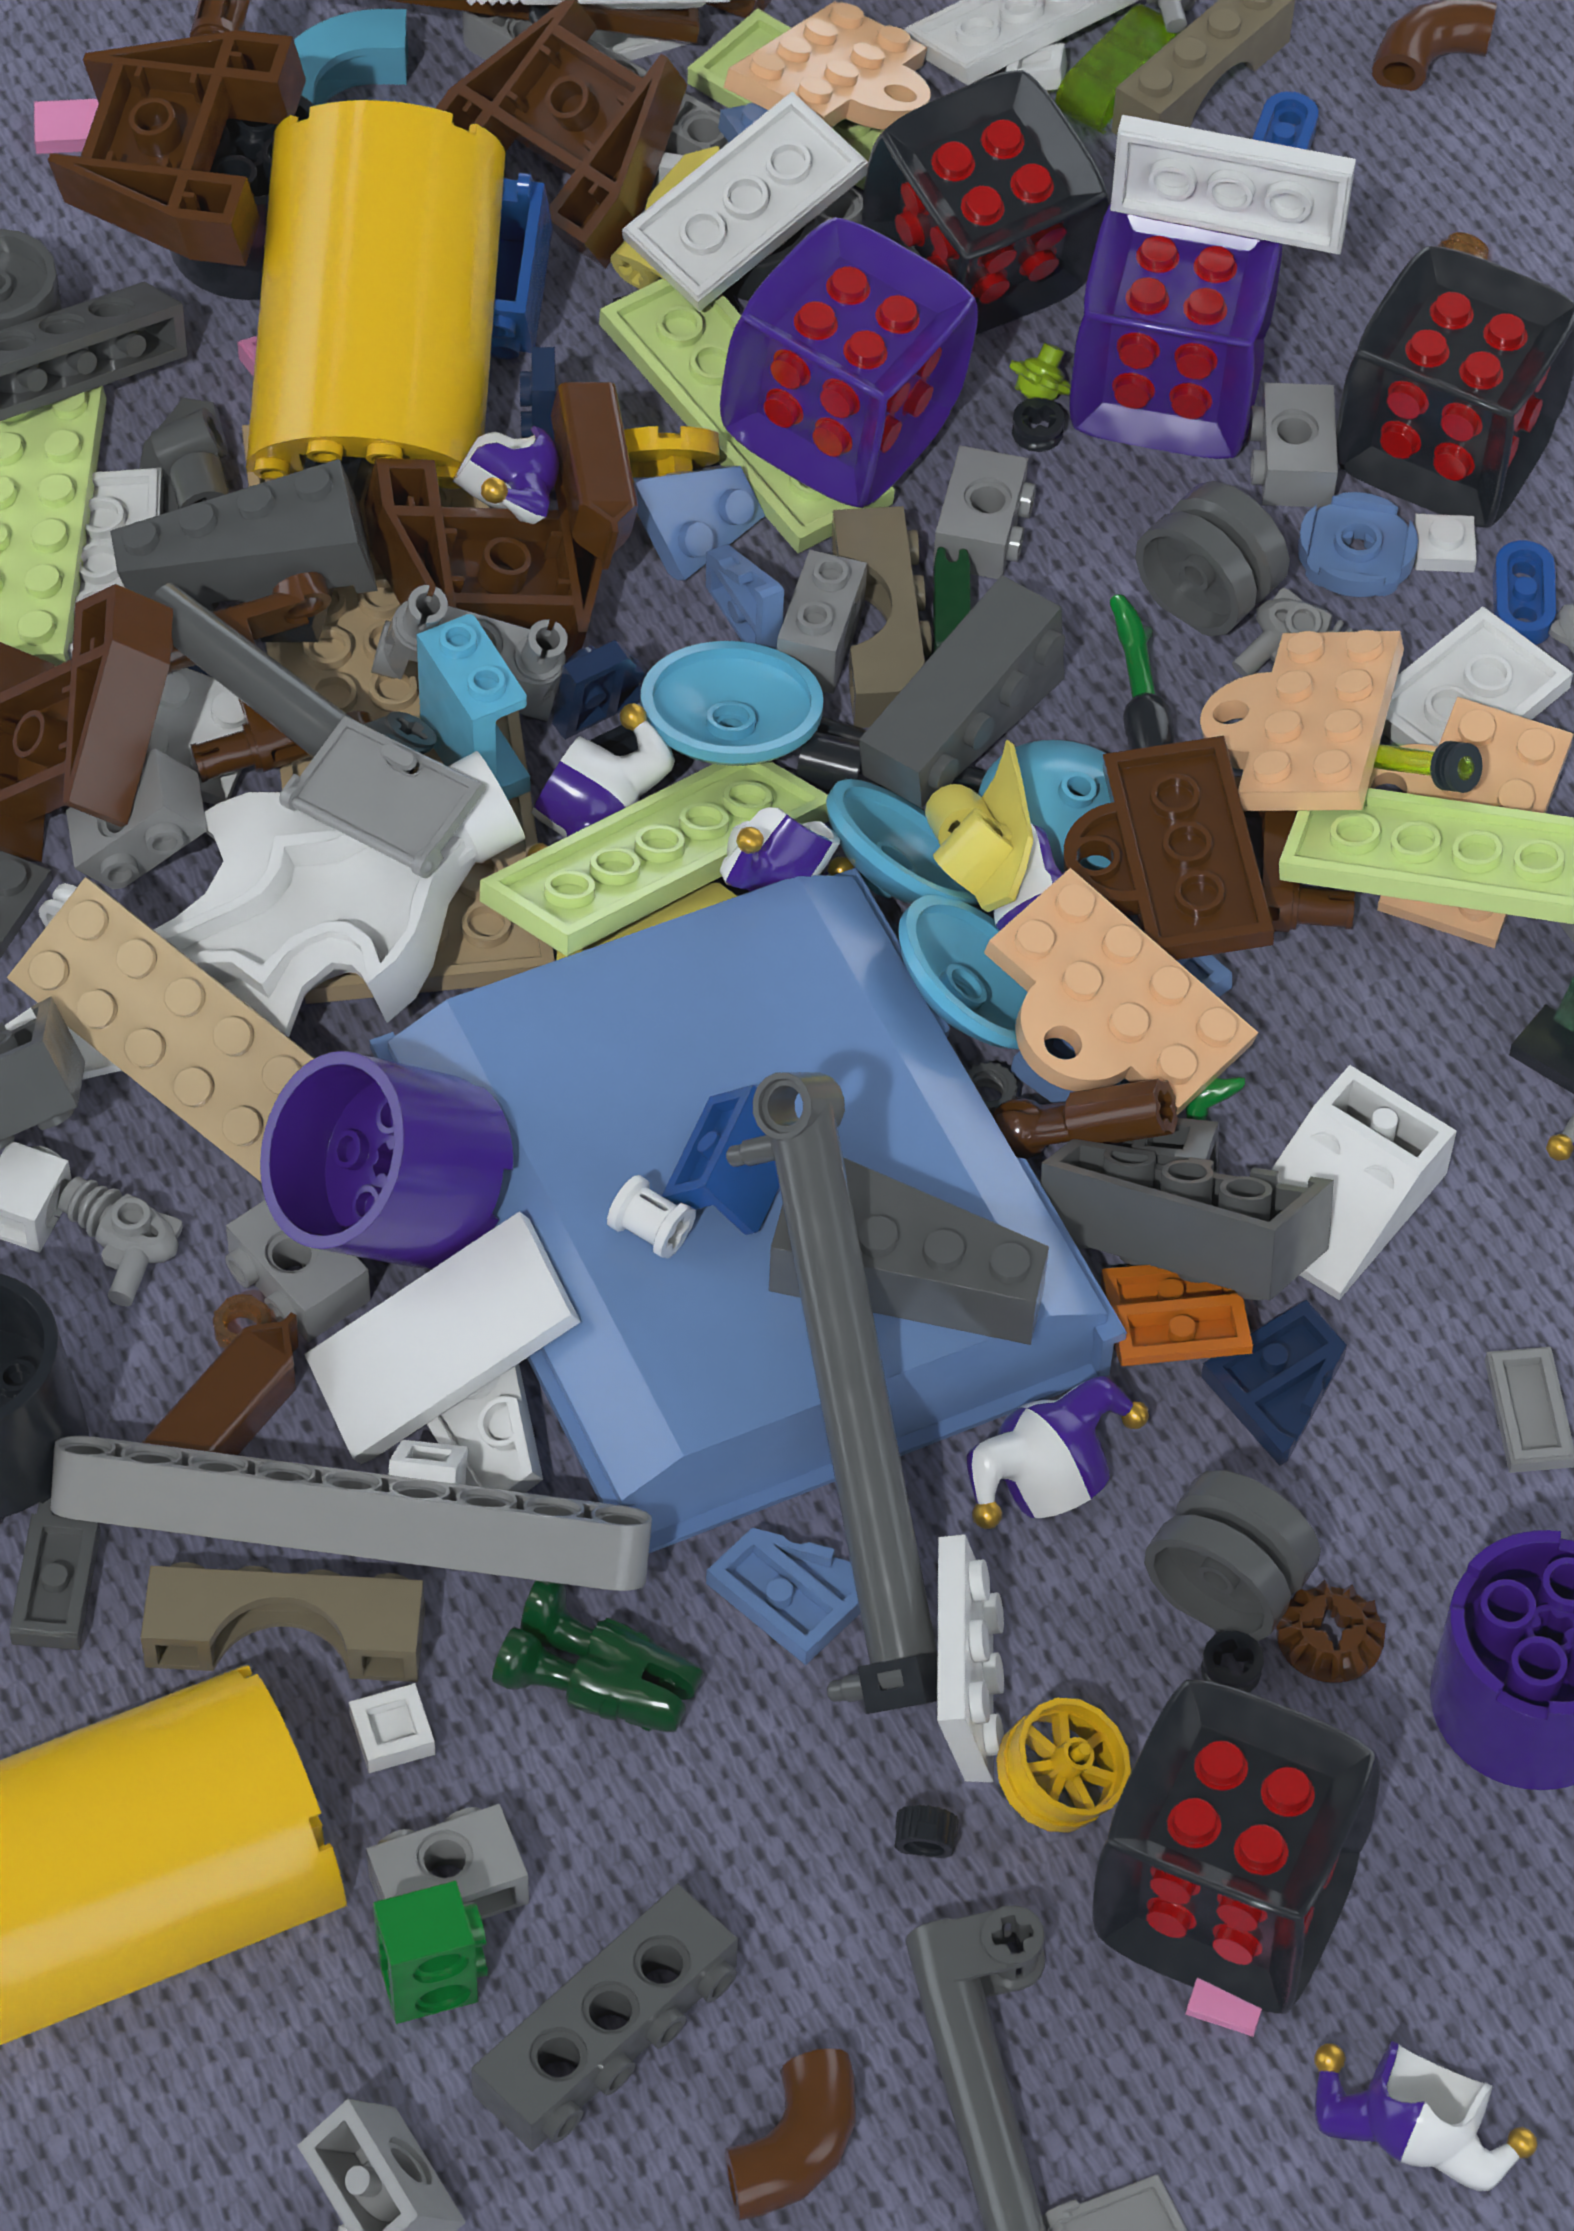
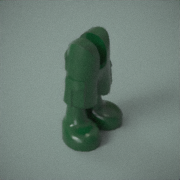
(617, 1670)

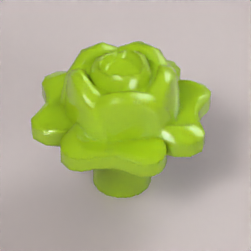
(1041, 375)

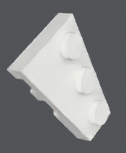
(497, 1434)

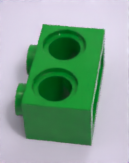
(429, 1951)

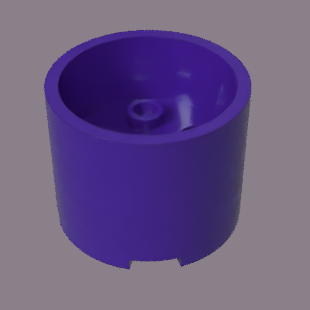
(383, 1160)
(1509, 1663)

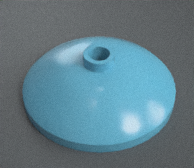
(732, 702)
(1050, 775)
(889, 843)
(946, 959)

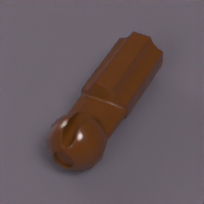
(1091, 1115)

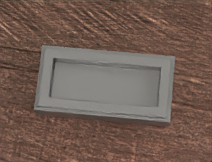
(1530, 1409)

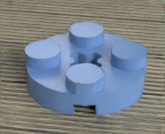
(1353, 572)

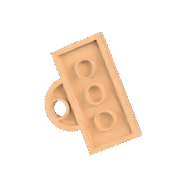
(837, 67)
(1310, 722)
(1518, 772)
(1111, 998)

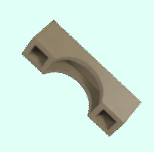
(1185, 69)
(897, 652)
(202, 1612)

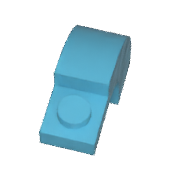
(354, 52)

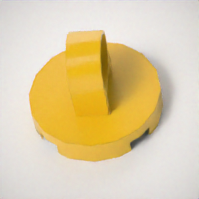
(663, 453)

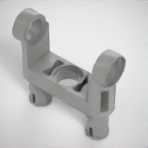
(531, 654)

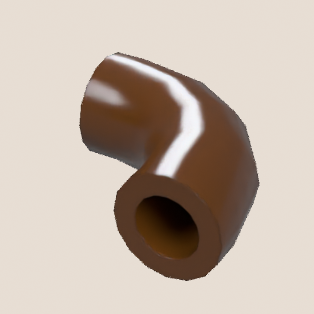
(1429, 33)
(804, 2143)

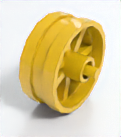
(1036, 1786)

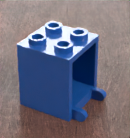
(520, 266)

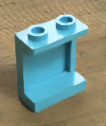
(465, 693)

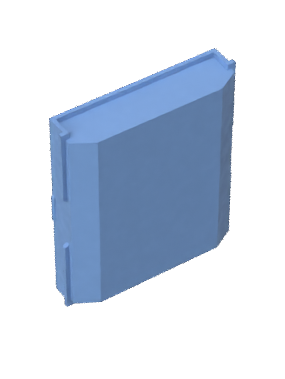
(686, 1371)

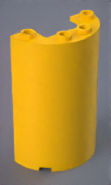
(376, 289)
(153, 1849)

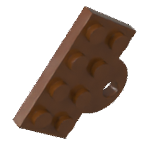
(1176, 849)

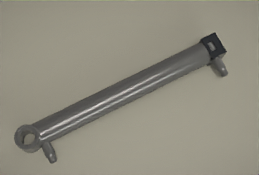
(849, 1387)

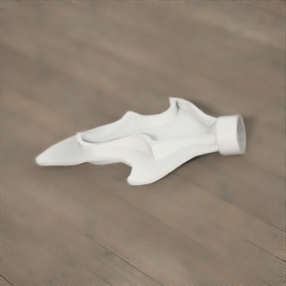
(317, 904)

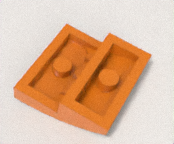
(1174, 1317)

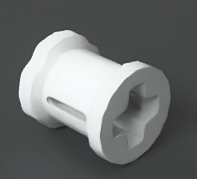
(651, 1216)

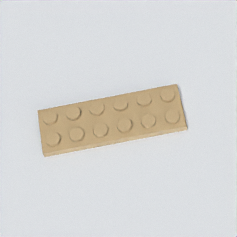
(162, 1020)

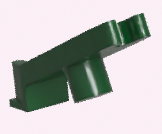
(950, 594)

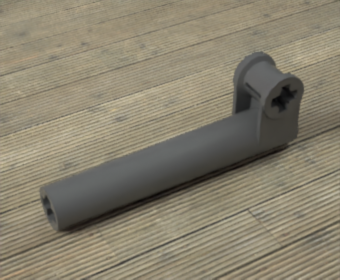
(267, 685)
(954, 1972)

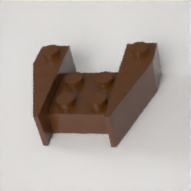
(580, 116)
(160, 133)
(480, 555)
(85, 725)

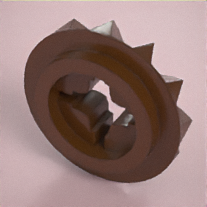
(1310, 1649)

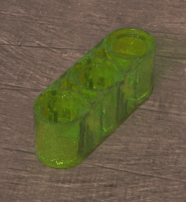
(1091, 84)

